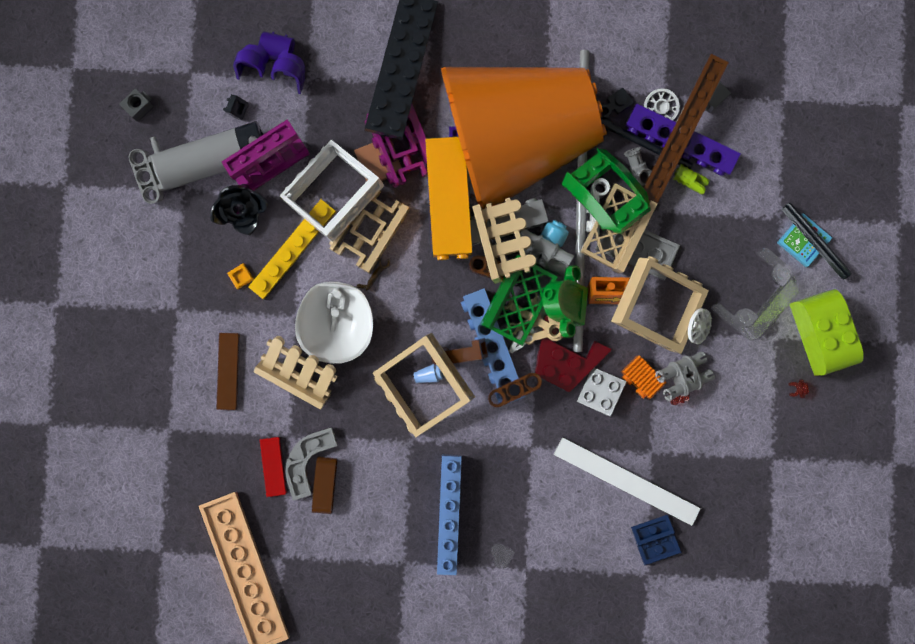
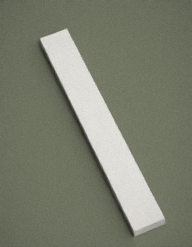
(627, 481)

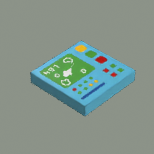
(798, 246)

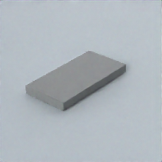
(648, 245)

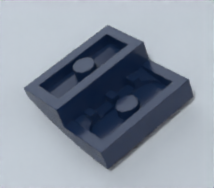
(655, 540)

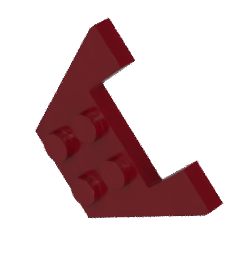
(564, 366)

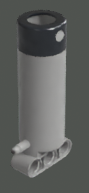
(190, 160)

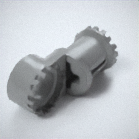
(637, 164)

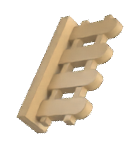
(501, 249)
(292, 381)

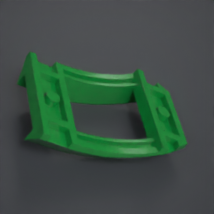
(591, 171)

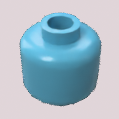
(555, 232)

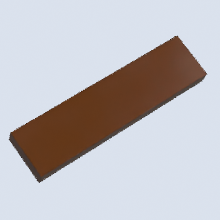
(228, 371)

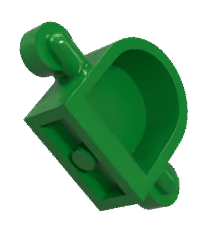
(566, 301)

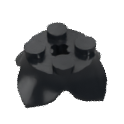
(243, 217)

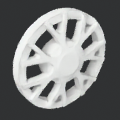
(662, 106)
(700, 326)

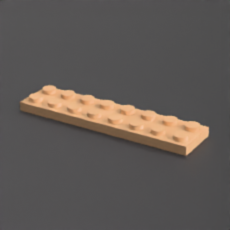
(243, 570)

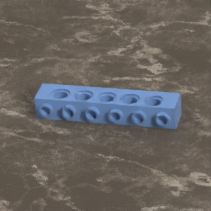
(480, 299)
(449, 515)

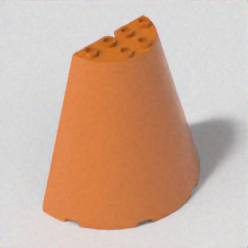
(521, 123)

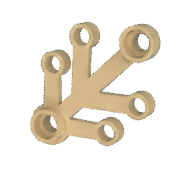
(548, 327)

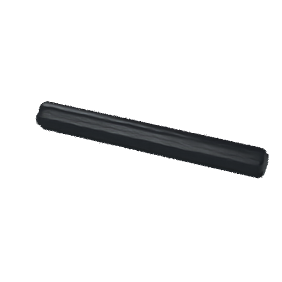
(817, 242)

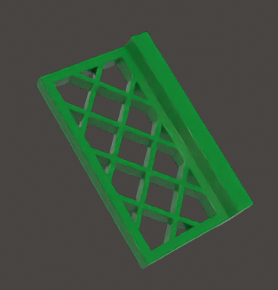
(501, 297)

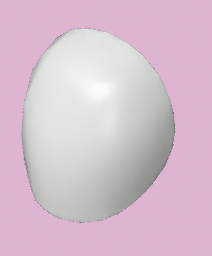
(334, 322)

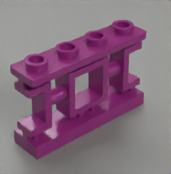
(415, 138)
(250, 162)

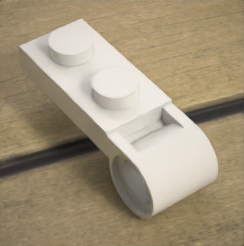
(589, 224)

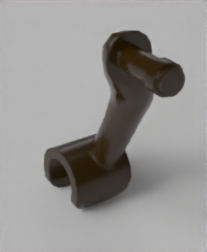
(374, 276)

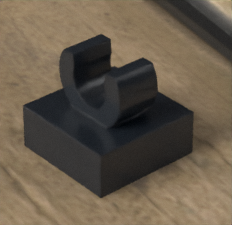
(236, 107)

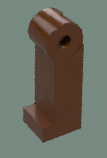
(475, 352)

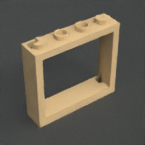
(631, 295)
(448, 370)

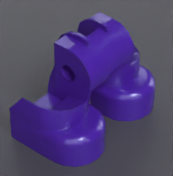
(276, 48)

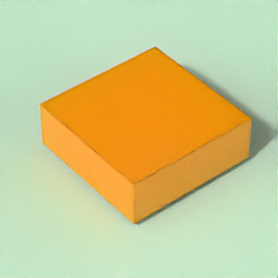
(240, 276)

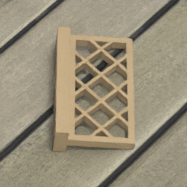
(630, 240)

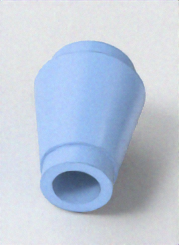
(428, 374)

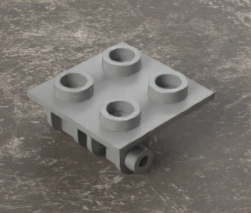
(601, 391)

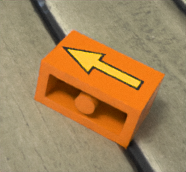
(606, 289)

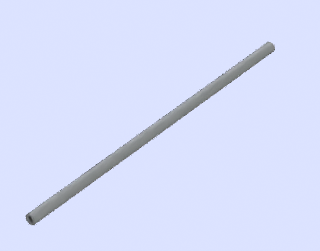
(580, 227)

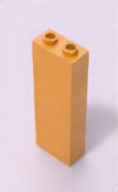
(448, 198)

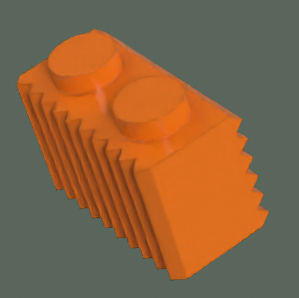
(642, 377)

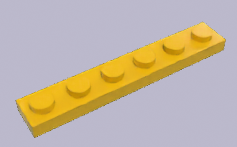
(290, 250)

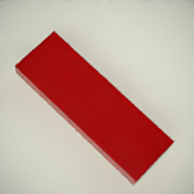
(273, 466)

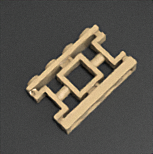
(382, 236)

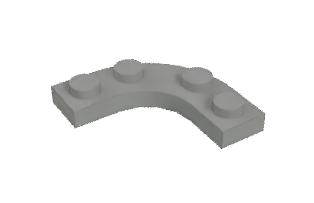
(299, 457)

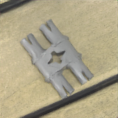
(547, 253)
(685, 376)

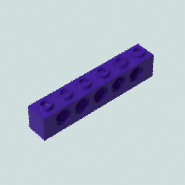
(728, 156)

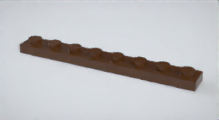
(684, 127)

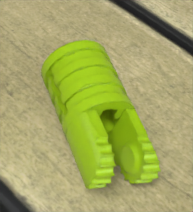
(691, 179)

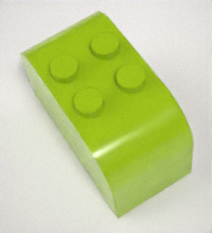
(827, 332)

